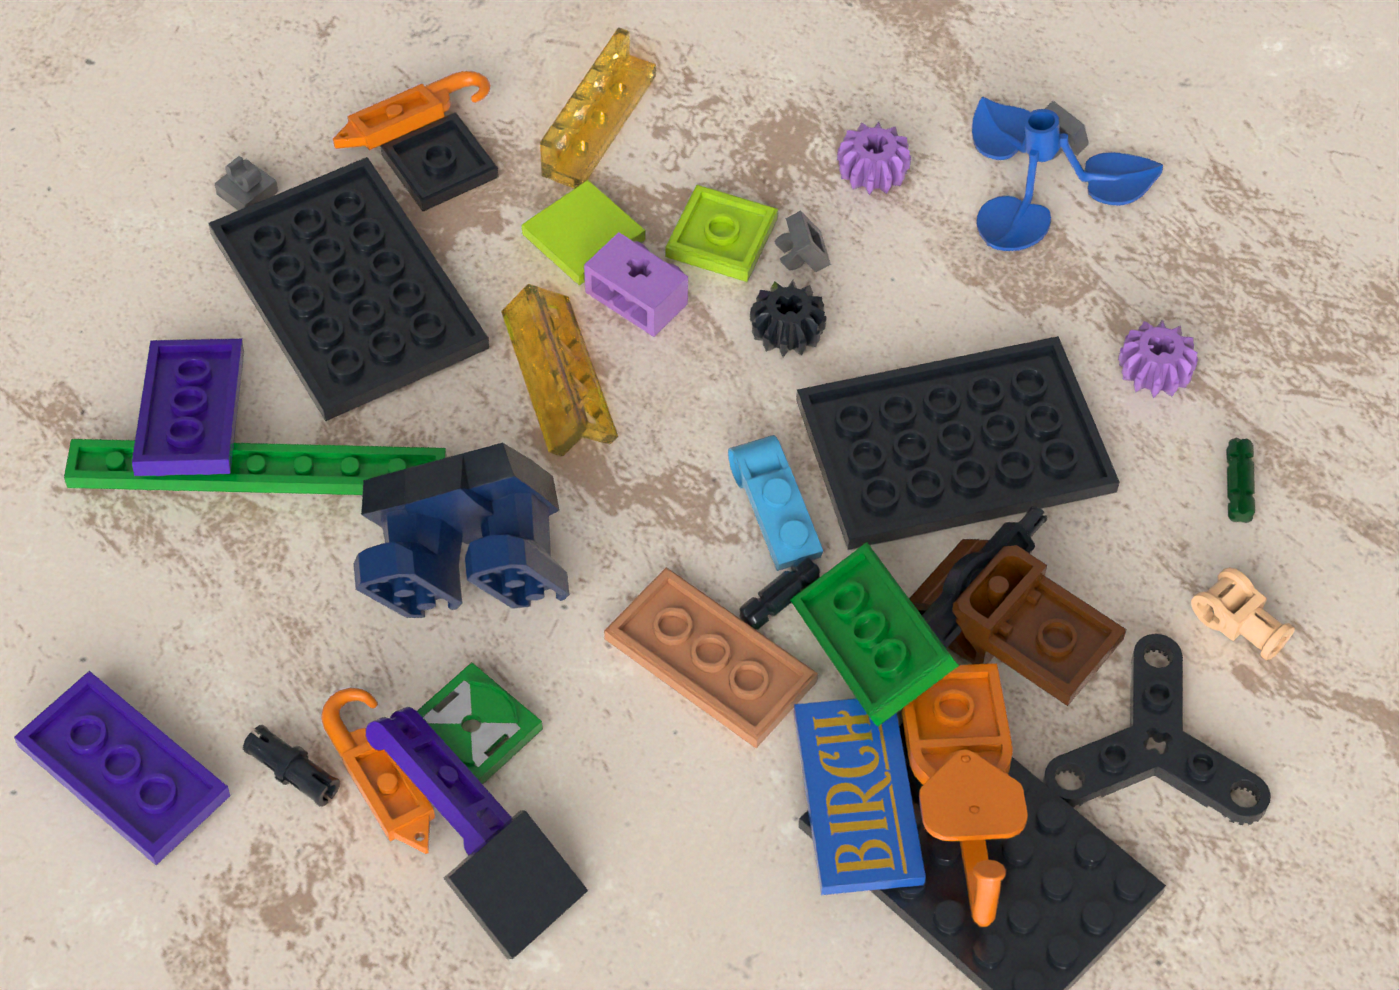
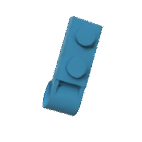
(775, 501)

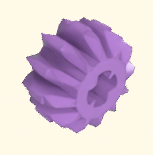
(874, 158)
(1158, 358)

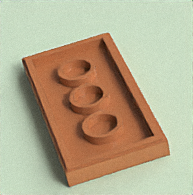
(711, 657)

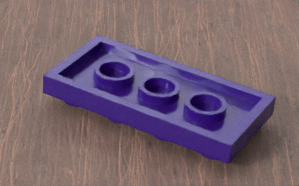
(188, 407)
(122, 767)

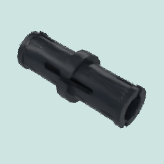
(291, 765)

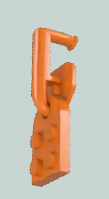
(963, 759)

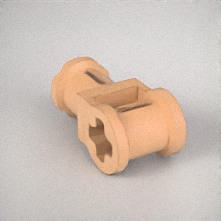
(1241, 612)

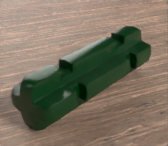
(1240, 480)

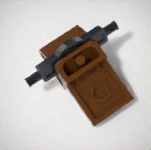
(1000, 604)

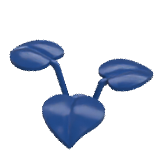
(1003, 130)

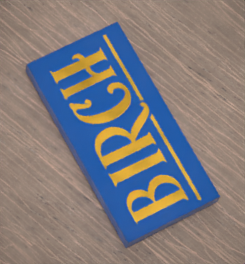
(857, 799)

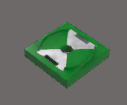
(479, 698)

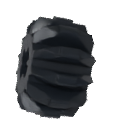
(788, 318)

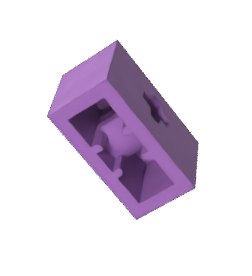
(636, 284)

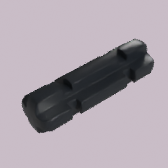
(779, 593)

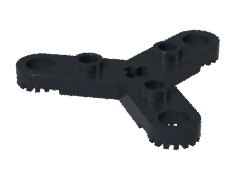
(1186, 761)

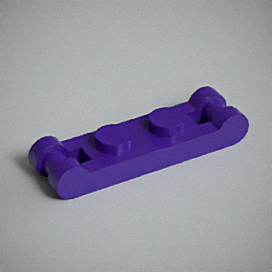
(439, 775)

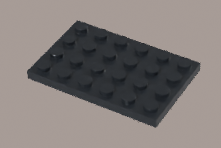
(348, 288)
(955, 442)
(1057, 908)

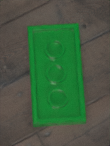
(873, 634)

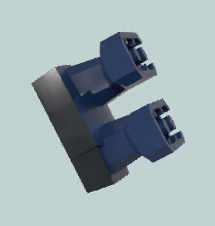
(478, 498)

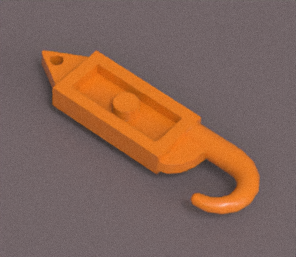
(407, 111)
(388, 791)

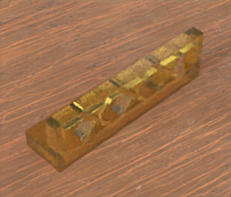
(595, 112)
(549, 370)

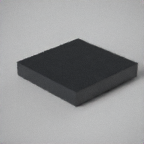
(439, 161)
(515, 884)

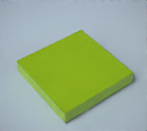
(578, 228)
(721, 233)

